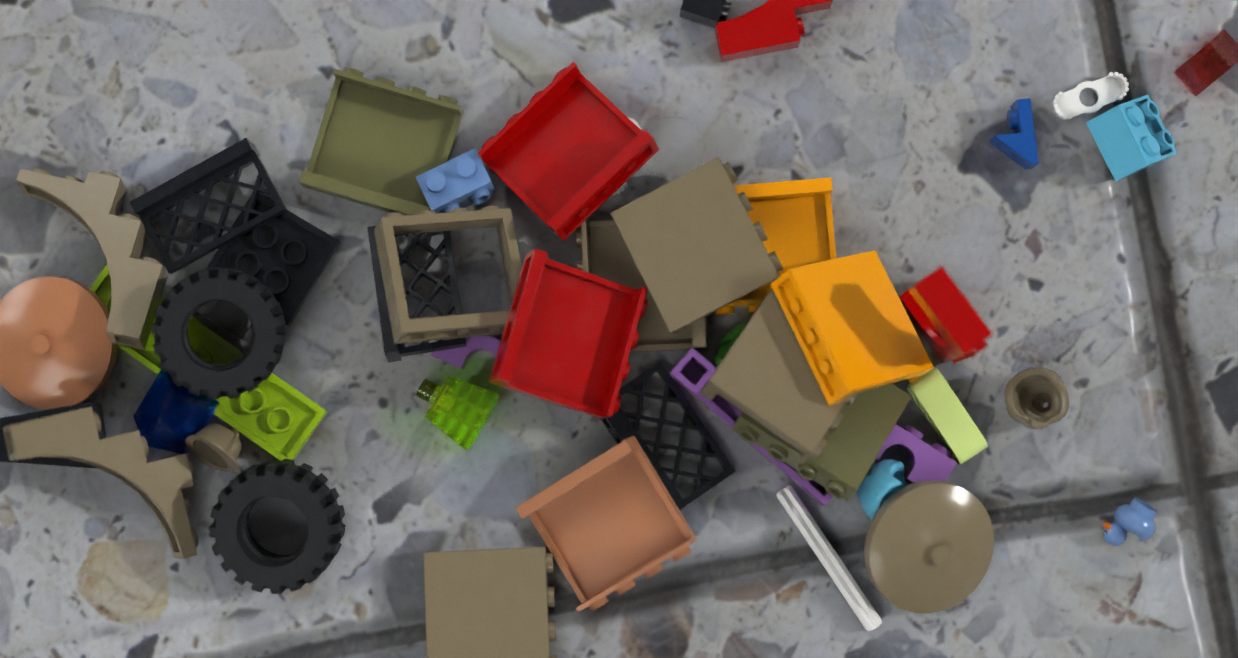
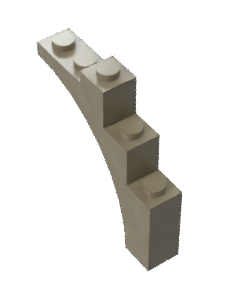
(97, 205)
(157, 482)

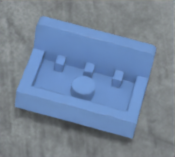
(457, 183)

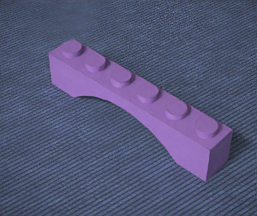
(693, 375)

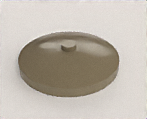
(929, 546)

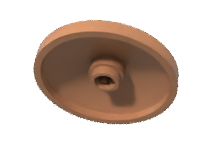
(54, 342)

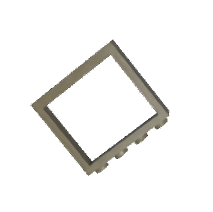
(453, 326)

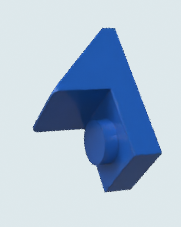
(1022, 143)

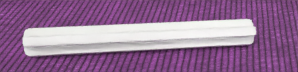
(829, 558)

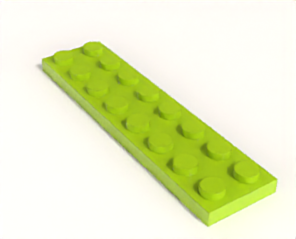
(270, 415)

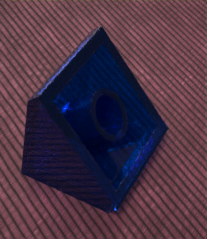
(172, 414)

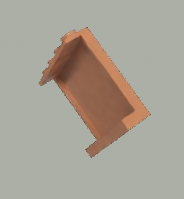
(609, 523)

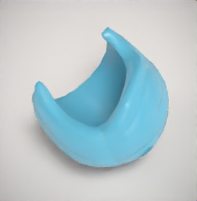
(880, 484)

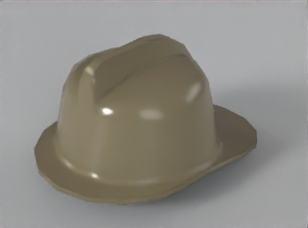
(216, 447)

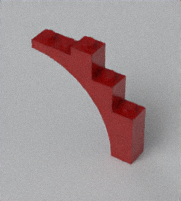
(765, 28)

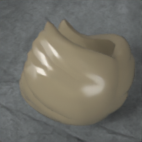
(1028, 393)

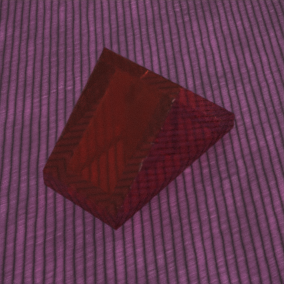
(1209, 63)

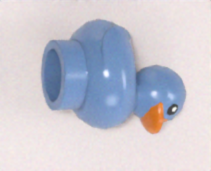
(1133, 517)

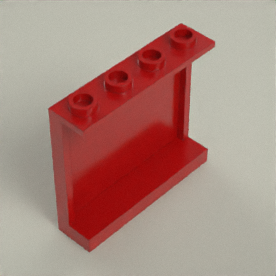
(567, 151)
(568, 336)

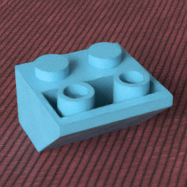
(1132, 137)

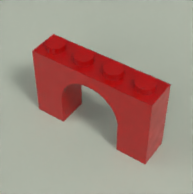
(945, 318)

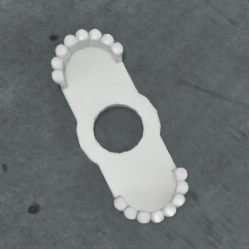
(1108, 90)

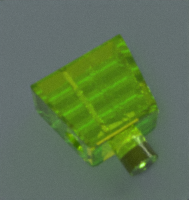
(458, 408)

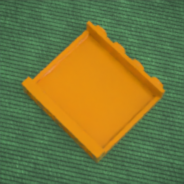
(797, 226)
(851, 325)

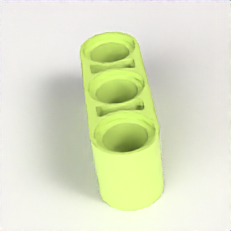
(947, 416)

